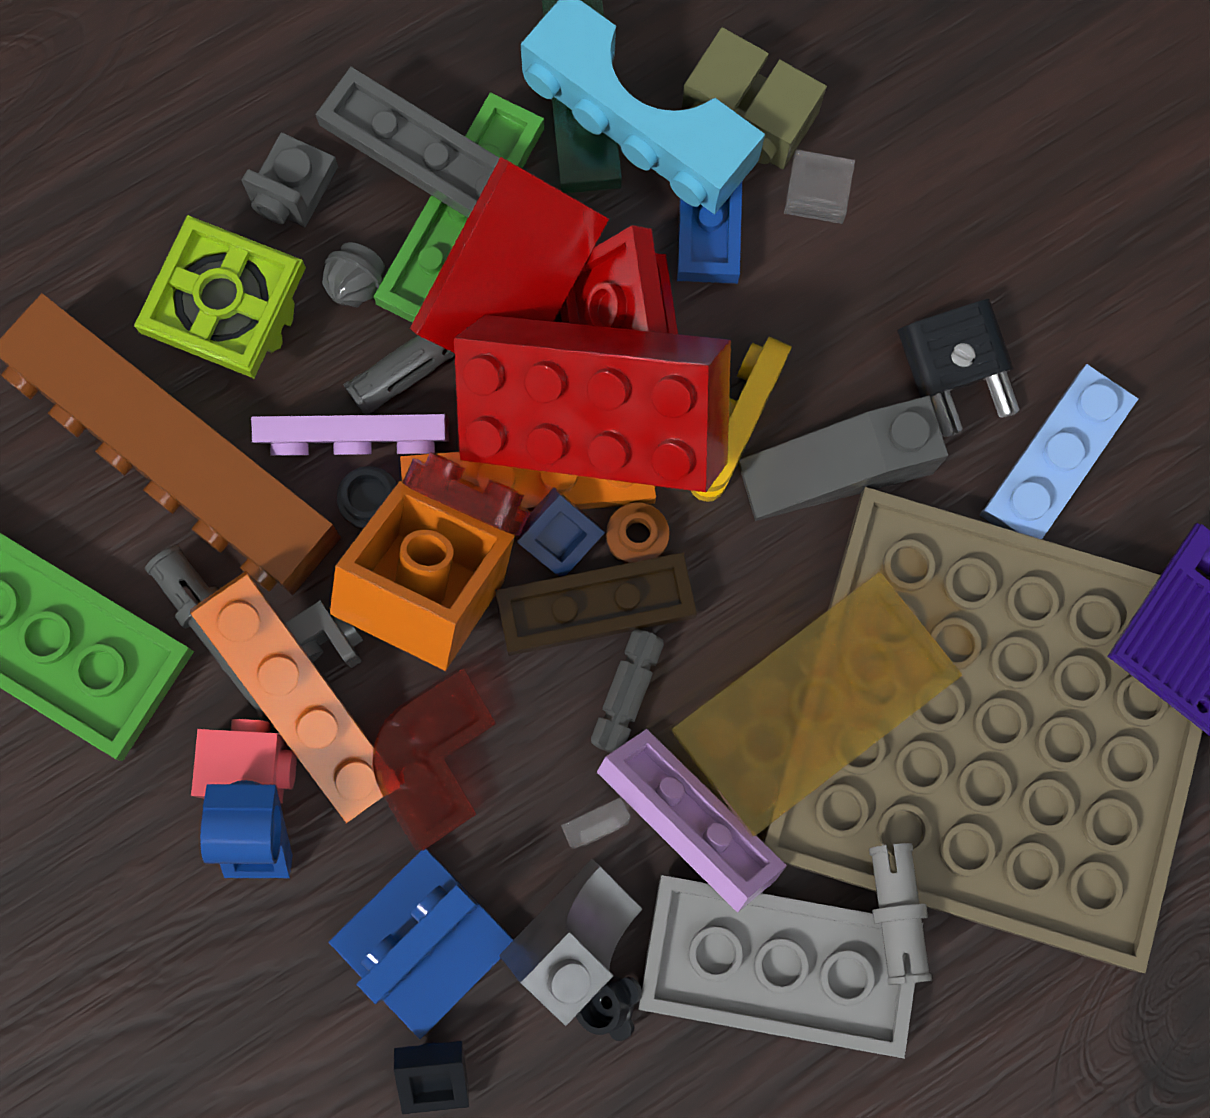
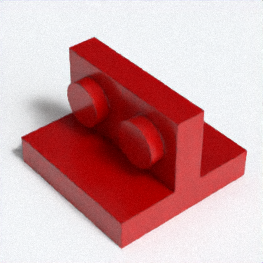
(623, 286)

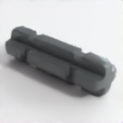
(627, 690)

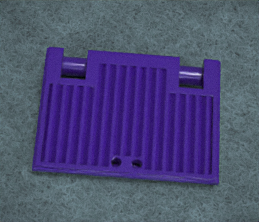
(1170, 633)

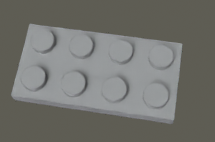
(774, 969)

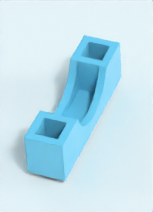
(696, 149)

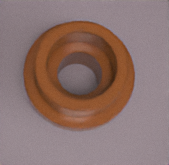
(623, 547)

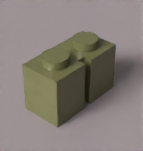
(776, 105)

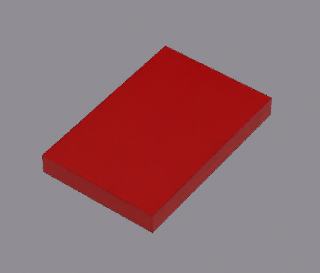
(511, 256)

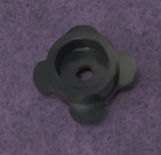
(617, 1021)

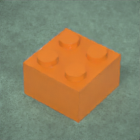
(420, 575)

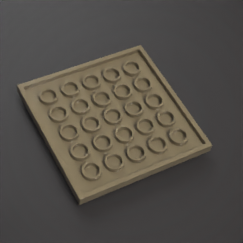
(1037, 778)

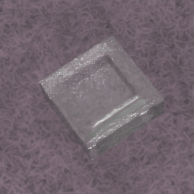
(819, 186)
(596, 824)

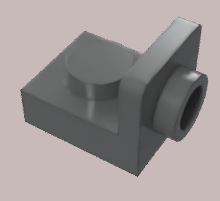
(290, 181)
(317, 626)

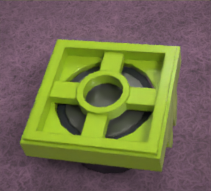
(222, 297)

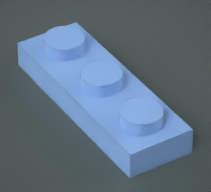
(1060, 454)

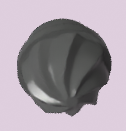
(352, 274)

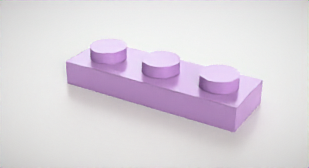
(350, 433)
(691, 819)

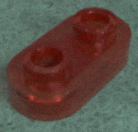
(443, 482)

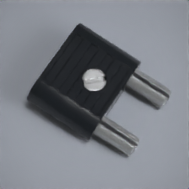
(955, 353)

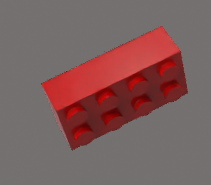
(593, 401)

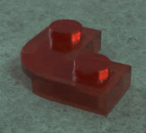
(412, 755)

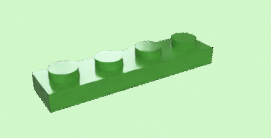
(503, 131)

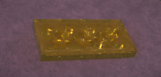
(816, 704)

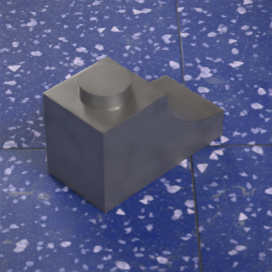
(571, 942)

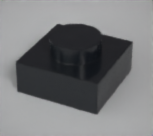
(431, 1077)

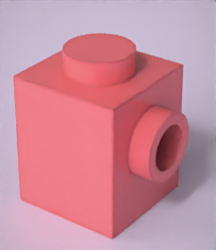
(243, 754)

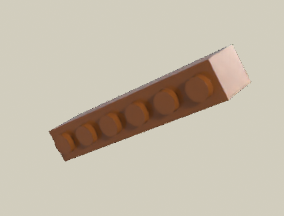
(167, 444)

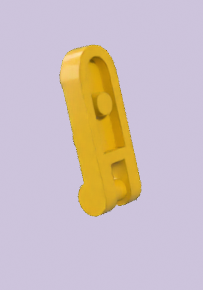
(760, 370)

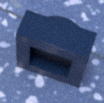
(559, 533)

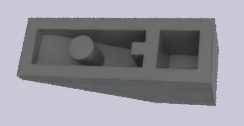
(845, 458)

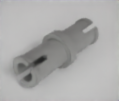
(900, 914)

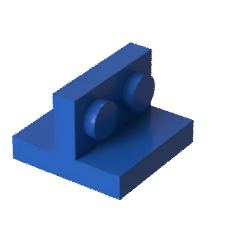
(421, 943)

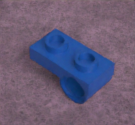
(245, 831)

